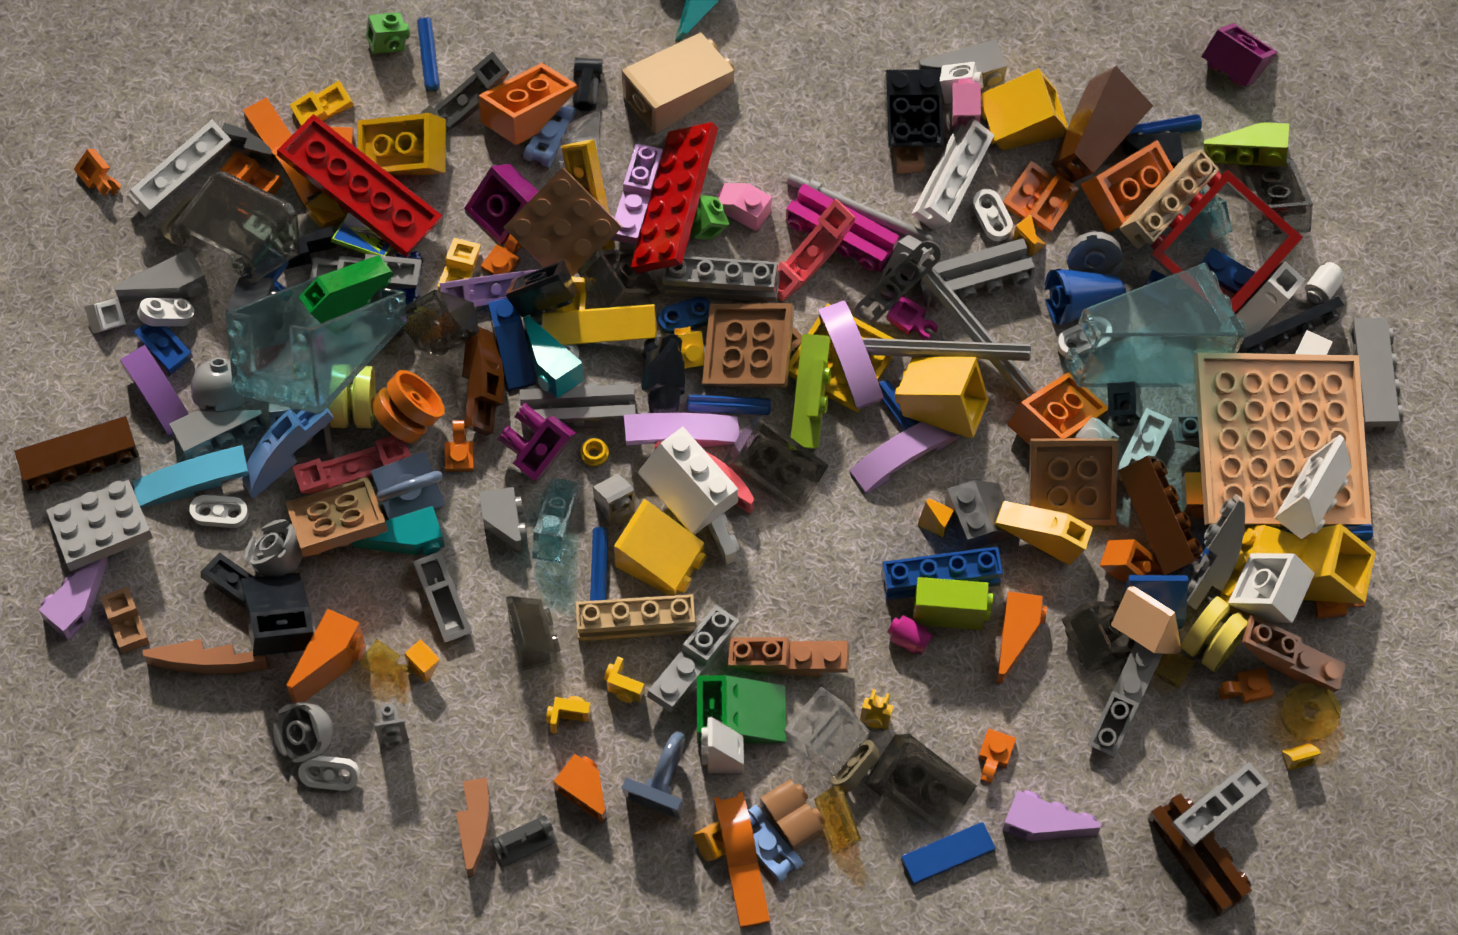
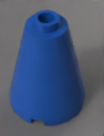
(1078, 290)

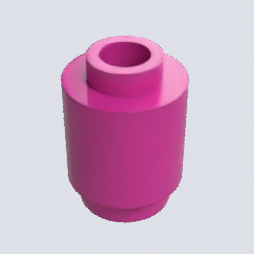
(909, 634)

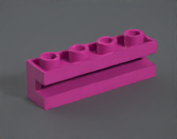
(864, 241)

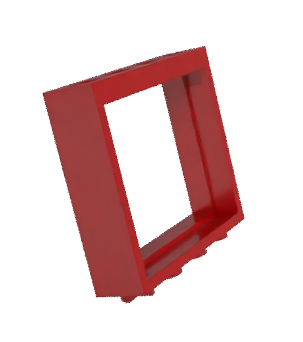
(1197, 205)

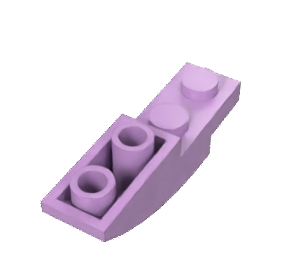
(637, 192)

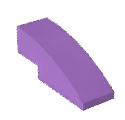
(154, 387)

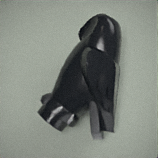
(663, 373)

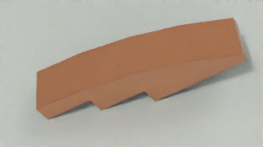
(194, 658)

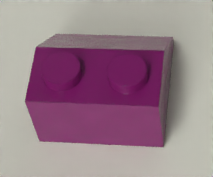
(1238, 54)
(499, 199)

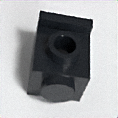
(1122, 393)

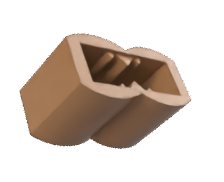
(792, 815)

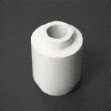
(1324, 283)

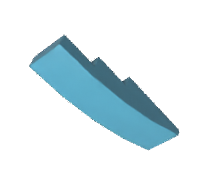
(190, 476)

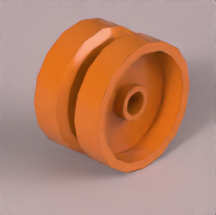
(407, 406)

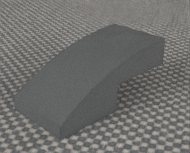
(252, 145)

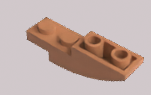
(1290, 656)
(788, 657)

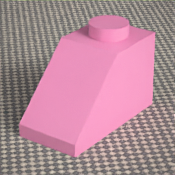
(965, 102)
(745, 204)

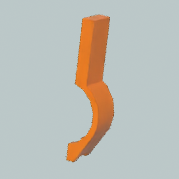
(274, 133)
(742, 861)

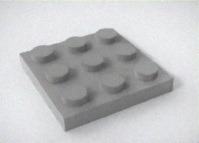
(99, 524)

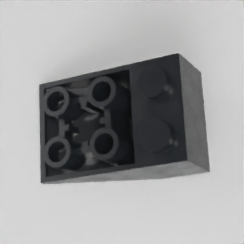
(913, 108)
(277, 614)

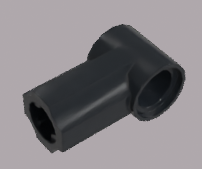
(587, 77)

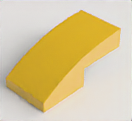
(323, 104)
(460, 261)

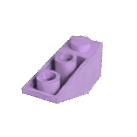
(73, 602)
(1040, 820)

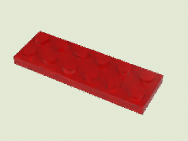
(359, 185)
(674, 198)

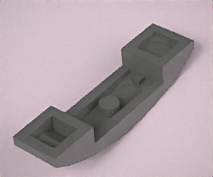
(465, 98)

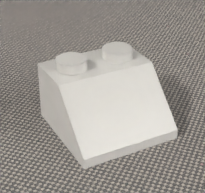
(1272, 586)

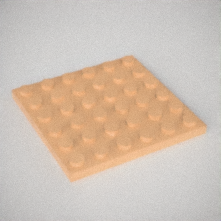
(1265, 421)

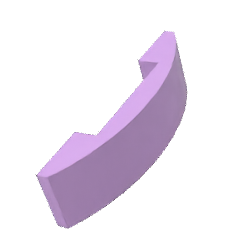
(481, 289)
(851, 354)
(899, 452)

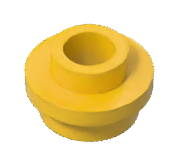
(594, 444)

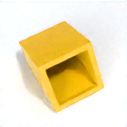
(1024, 111)
(944, 393)
(658, 550)
(1340, 566)

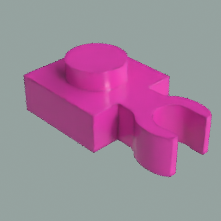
(909, 317)

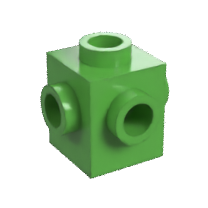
(387, 32)
(709, 218)

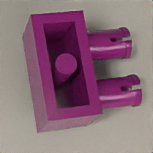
(543, 449)

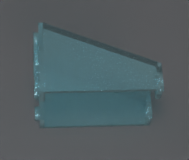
(1156, 332)
(295, 360)

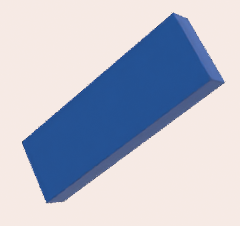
(948, 853)

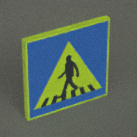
(359, 237)

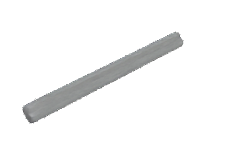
(976, 331)
(930, 348)

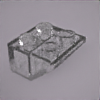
(826, 732)

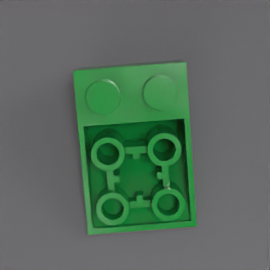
(346, 289)
(744, 705)

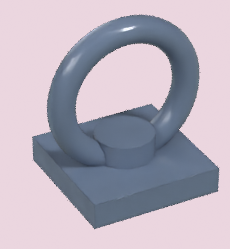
(408, 485)
(656, 791)

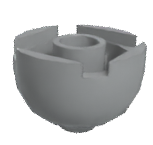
(214, 387)
(275, 550)
(303, 731)

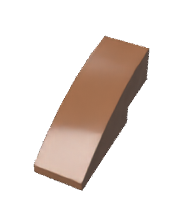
(474, 823)

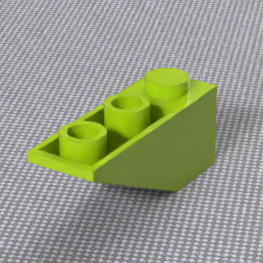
(1254, 145)

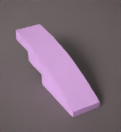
(706, 429)

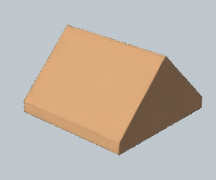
(1147, 622)

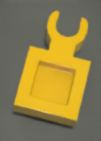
(876, 711)

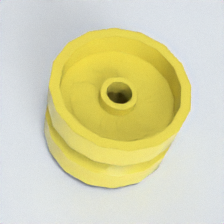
(355, 398)
(1212, 631)

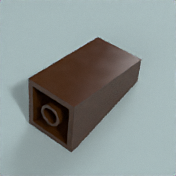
(1100, 123)

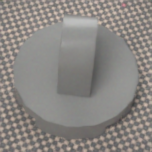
(1095, 254)

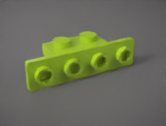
(810, 390)

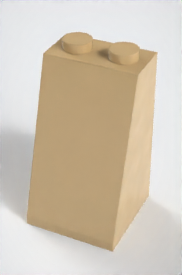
(676, 81)

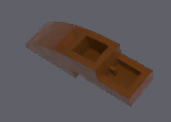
(486, 381)

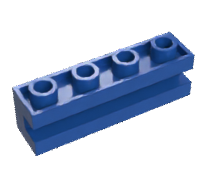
(976, 565)

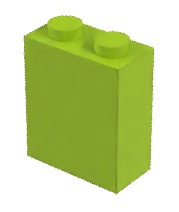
(952, 603)

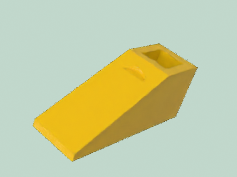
(1046, 530)

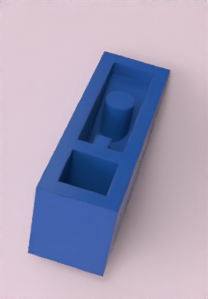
(511, 344)

